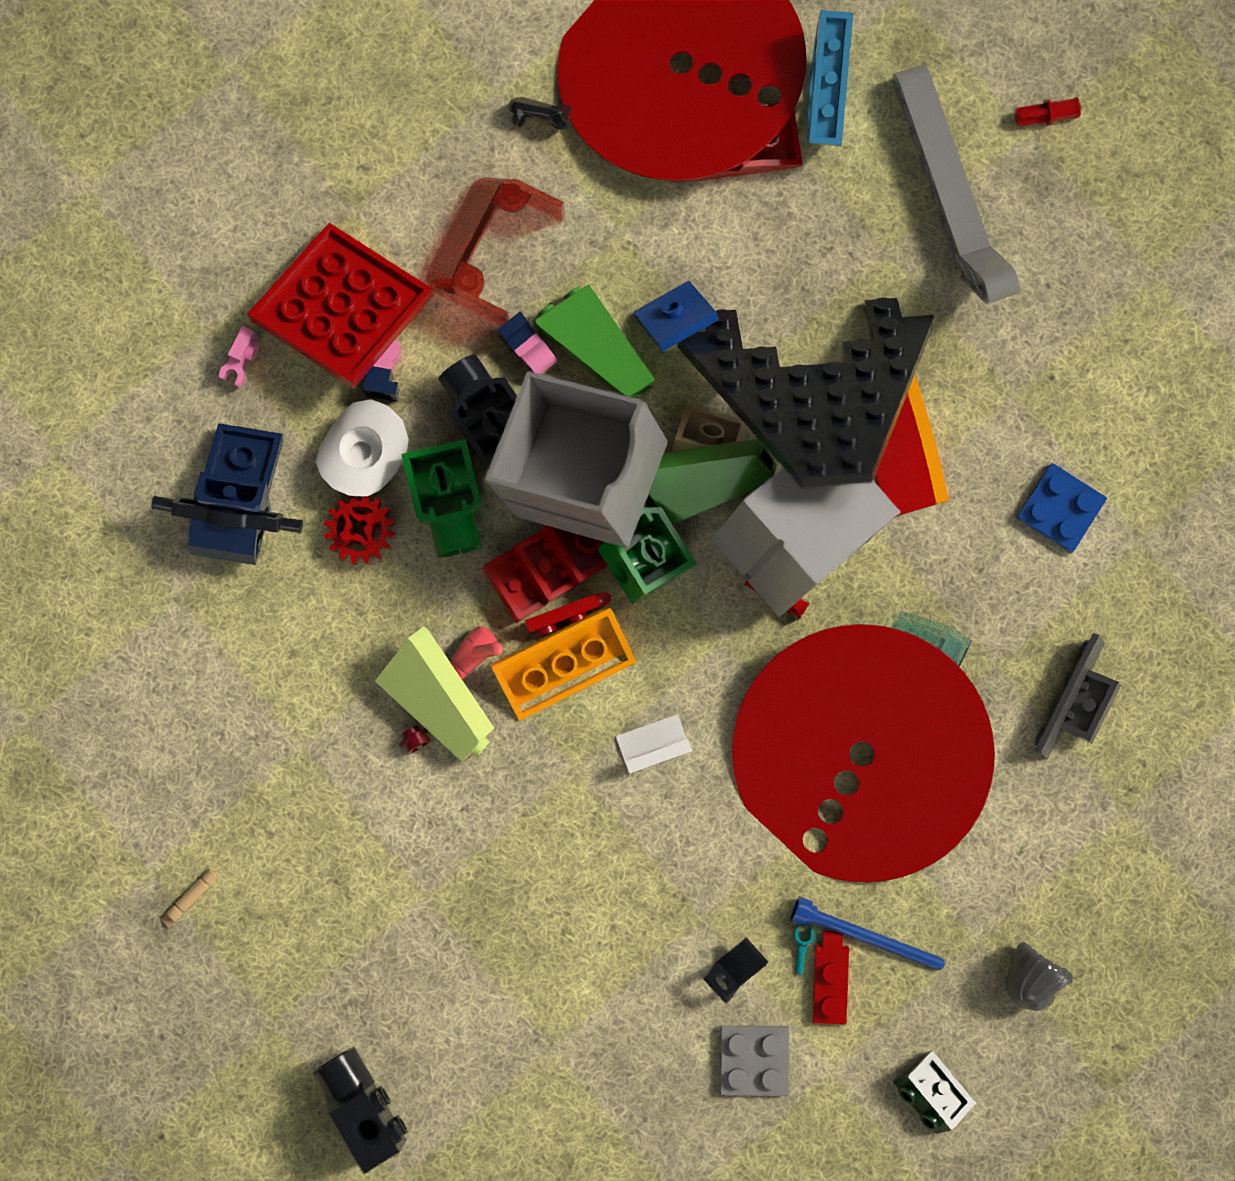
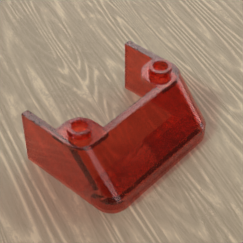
(450, 270)

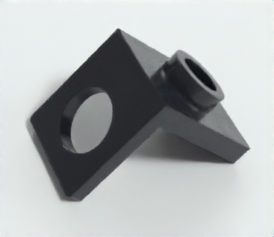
(735, 969)

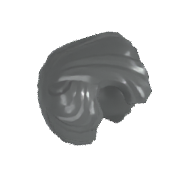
(1034, 979)

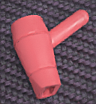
(474, 650)

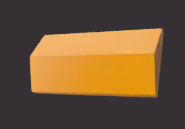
(561, 659)

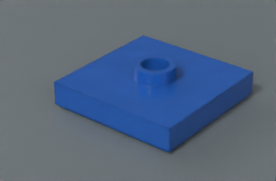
(676, 316)

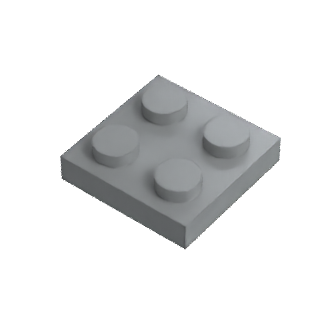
(754, 1060)

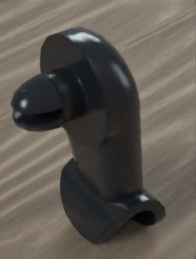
(529, 108)

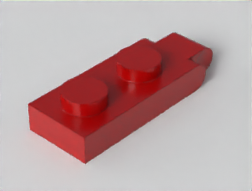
(545, 623)
(830, 980)

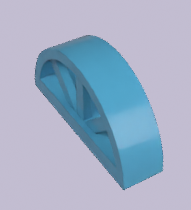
(829, 78)

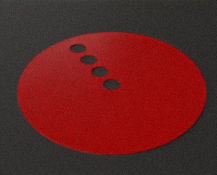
(669, 122)
(875, 689)

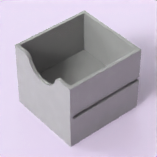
(577, 458)
(796, 536)

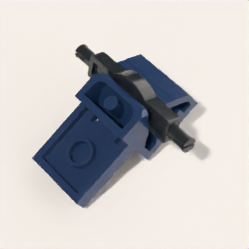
(233, 497)

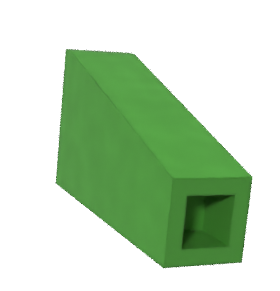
(595, 342)
(709, 476)

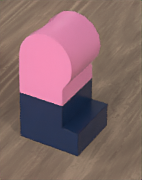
(526, 344)
(379, 378)

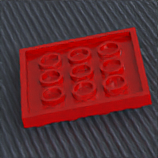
(340, 305)

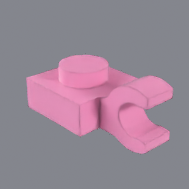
(243, 349)

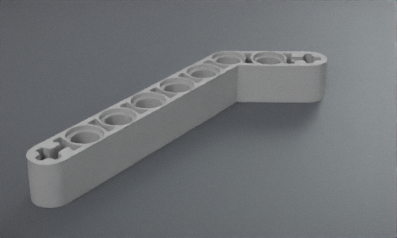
(980, 264)

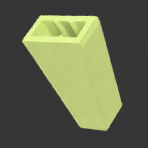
(436, 695)

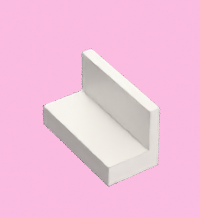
(653, 743)

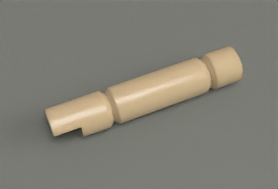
(189, 898)

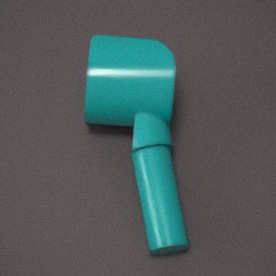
(801, 949)

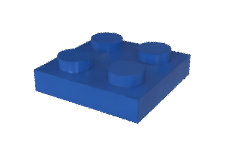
(1061, 508)

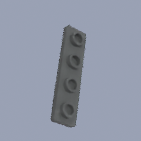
(1082, 703)

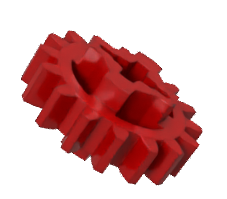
(347, 538)

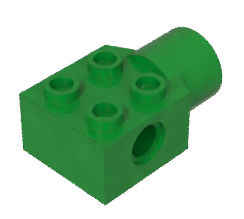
(446, 495)
(653, 556)

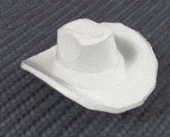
(362, 449)

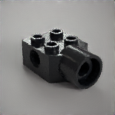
(479, 406)
(351, 1101)

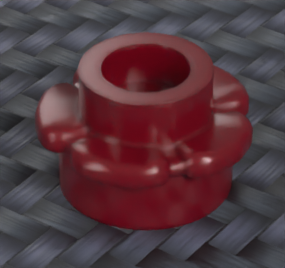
(413, 738)

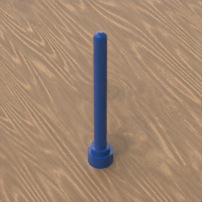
(806, 913)

